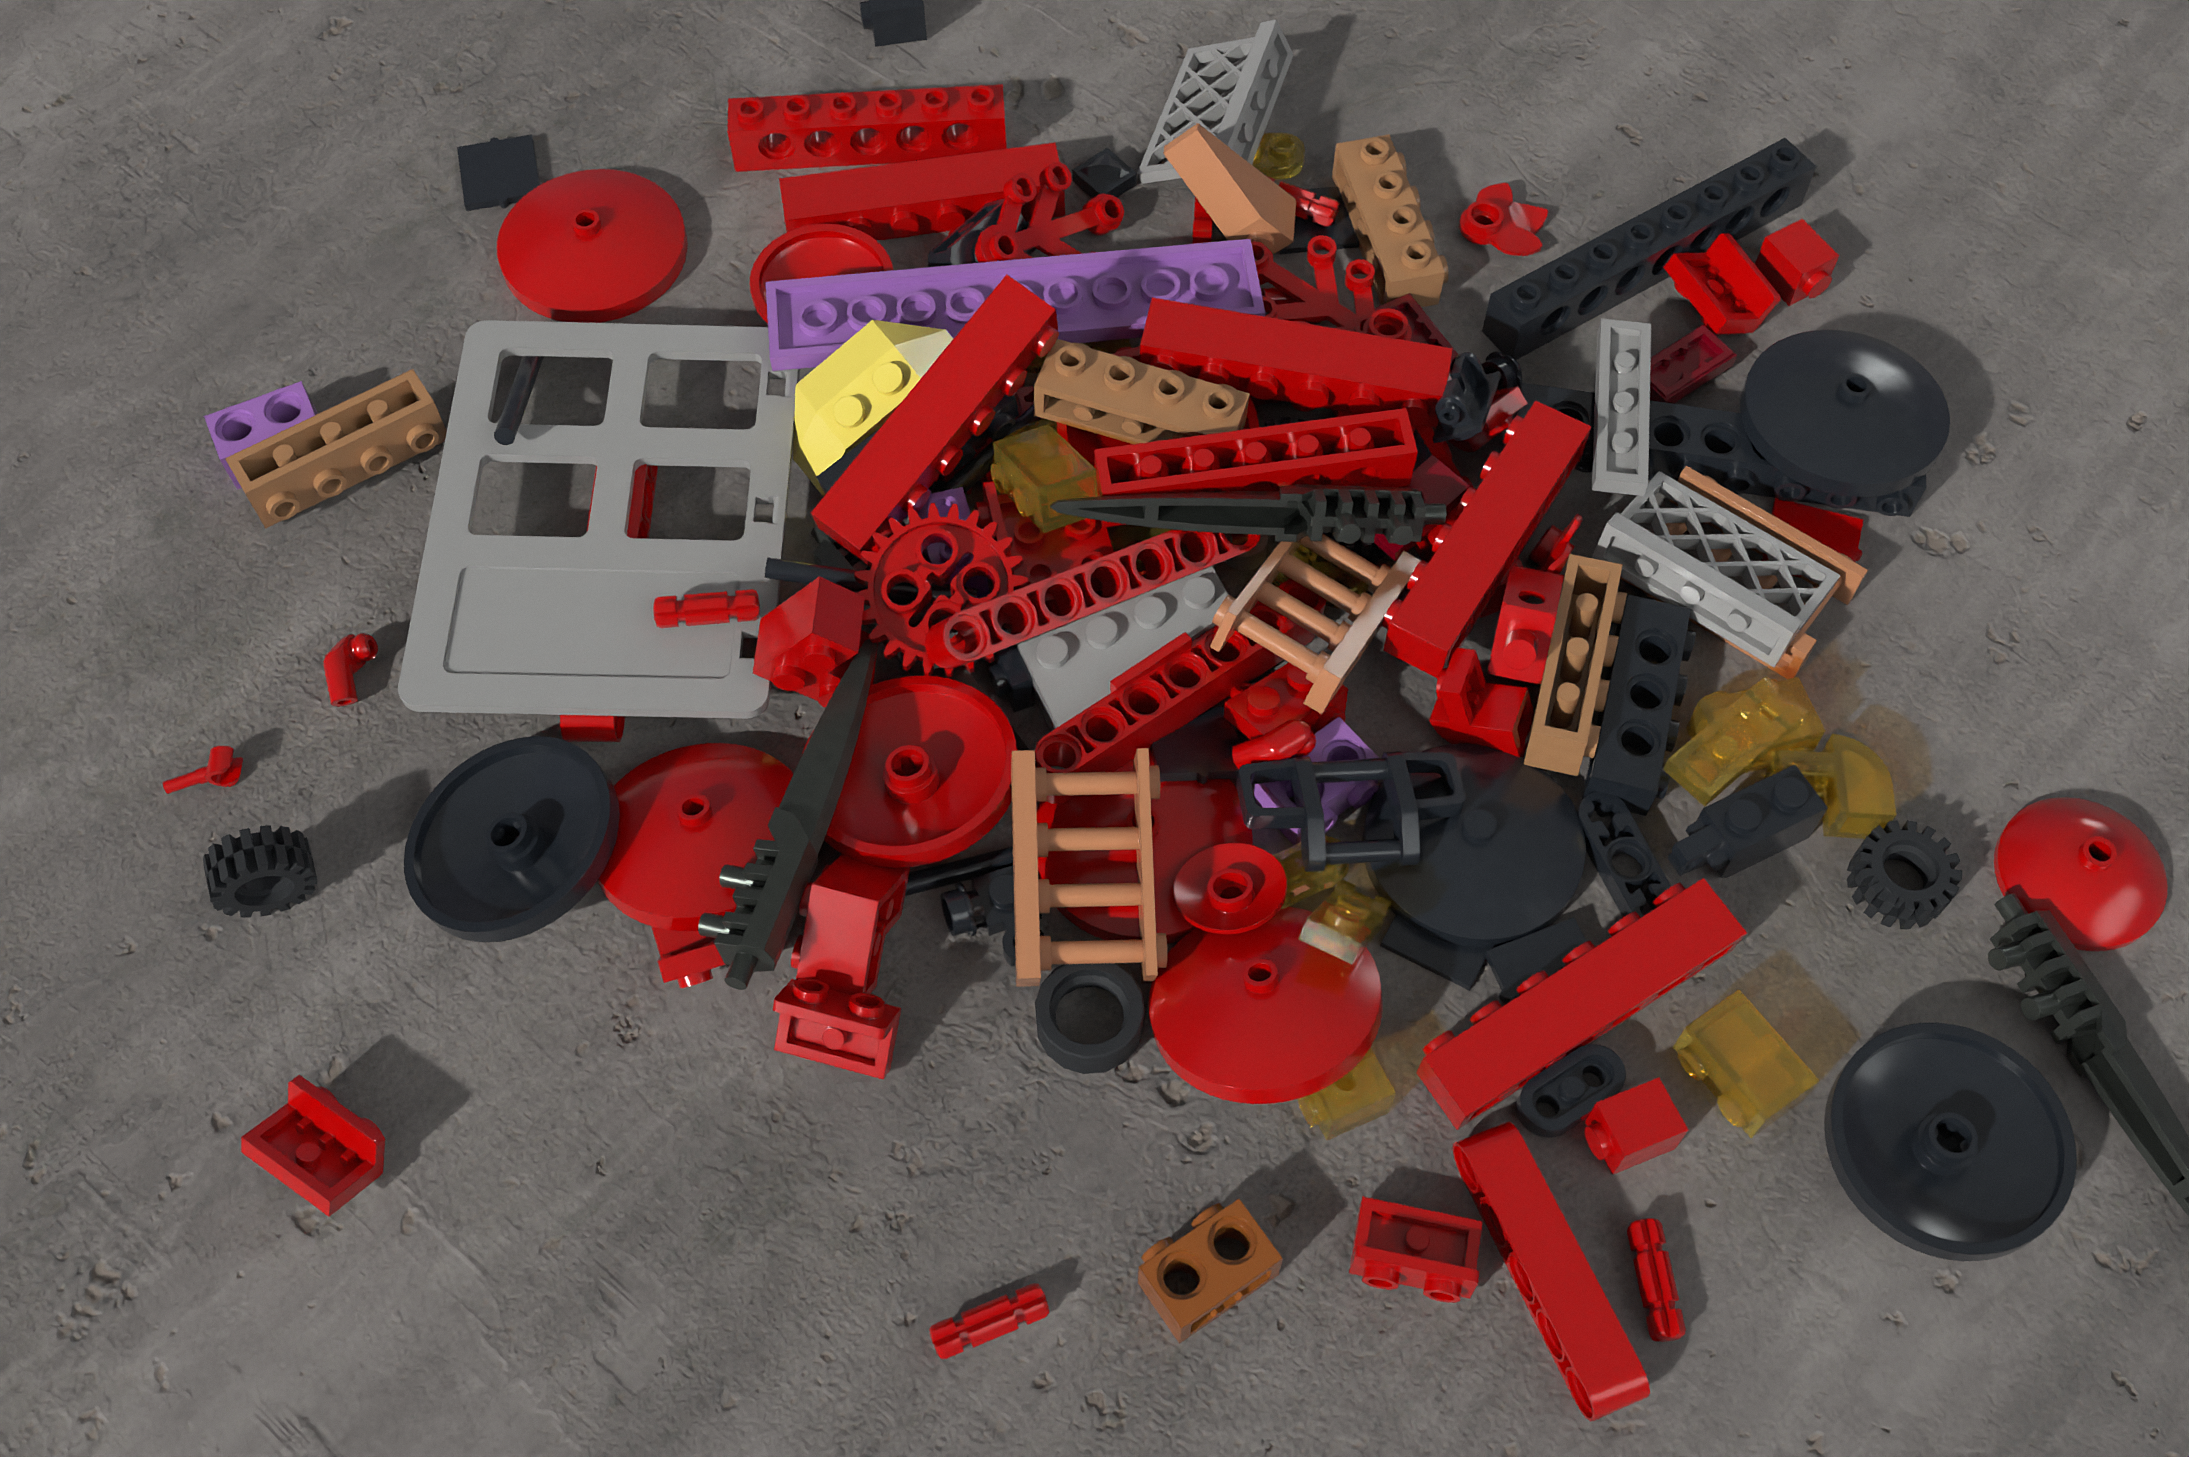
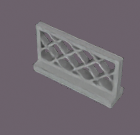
(1244, 109)
(1715, 601)

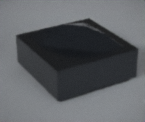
(1104, 175)

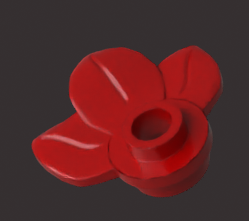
(1502, 222)
(1554, 549)

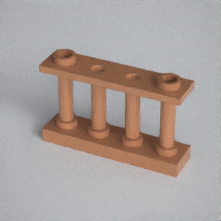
(1844, 590)
(1344, 640)
(1036, 896)

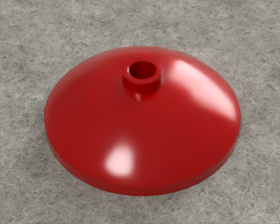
(812, 253)
(2049, 867)

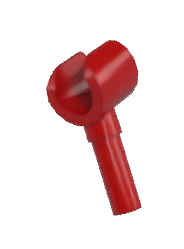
(221, 771)

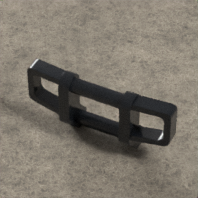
(1309, 815)

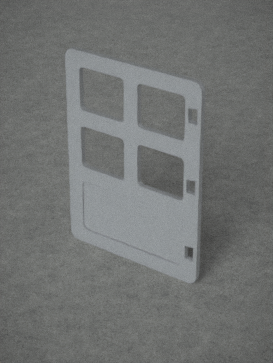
(573, 617)

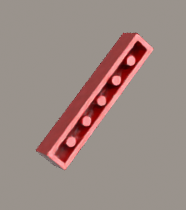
(914, 195)
(1297, 360)
(939, 417)
(1485, 539)
(1579, 1001)

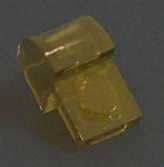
(1848, 781)

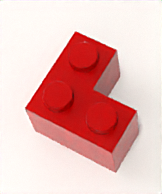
(811, 640)
(847, 923)

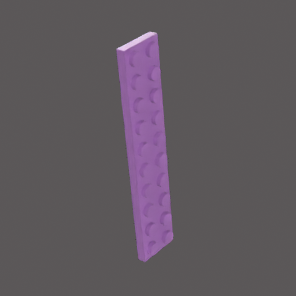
(1093, 295)

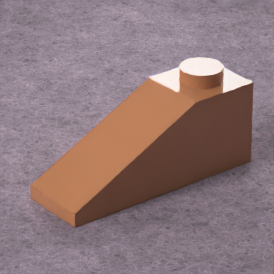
(1233, 190)

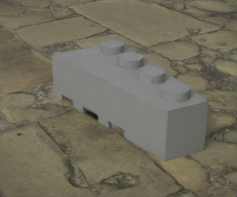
(1079, 660)

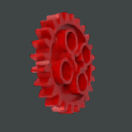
(902, 561)

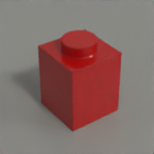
(1797, 262)
(1634, 1126)

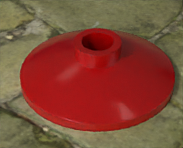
(1230, 888)

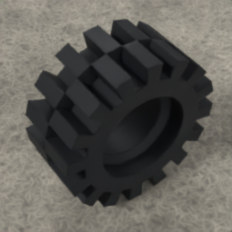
(1921, 853)
(259, 871)

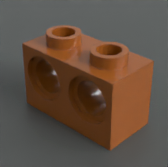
(1219, 1280)

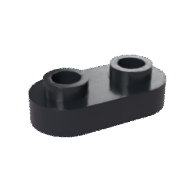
(1567, 1092)

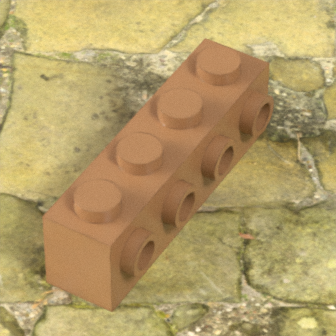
(1389, 220)
(1132, 398)
(338, 448)
(1574, 664)

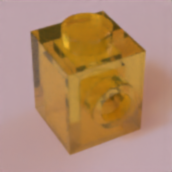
(1351, 1101)

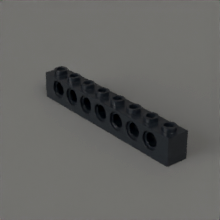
(1634, 253)
(1716, 447)

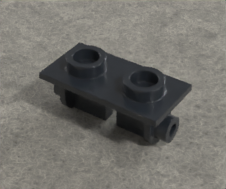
(1465, 399)

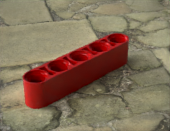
(1551, 1272)

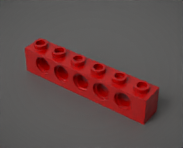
(864, 127)
(1342, 451)

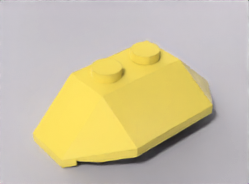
(859, 390)

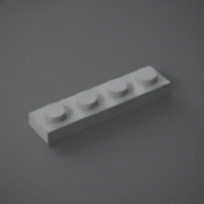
(1622, 407)

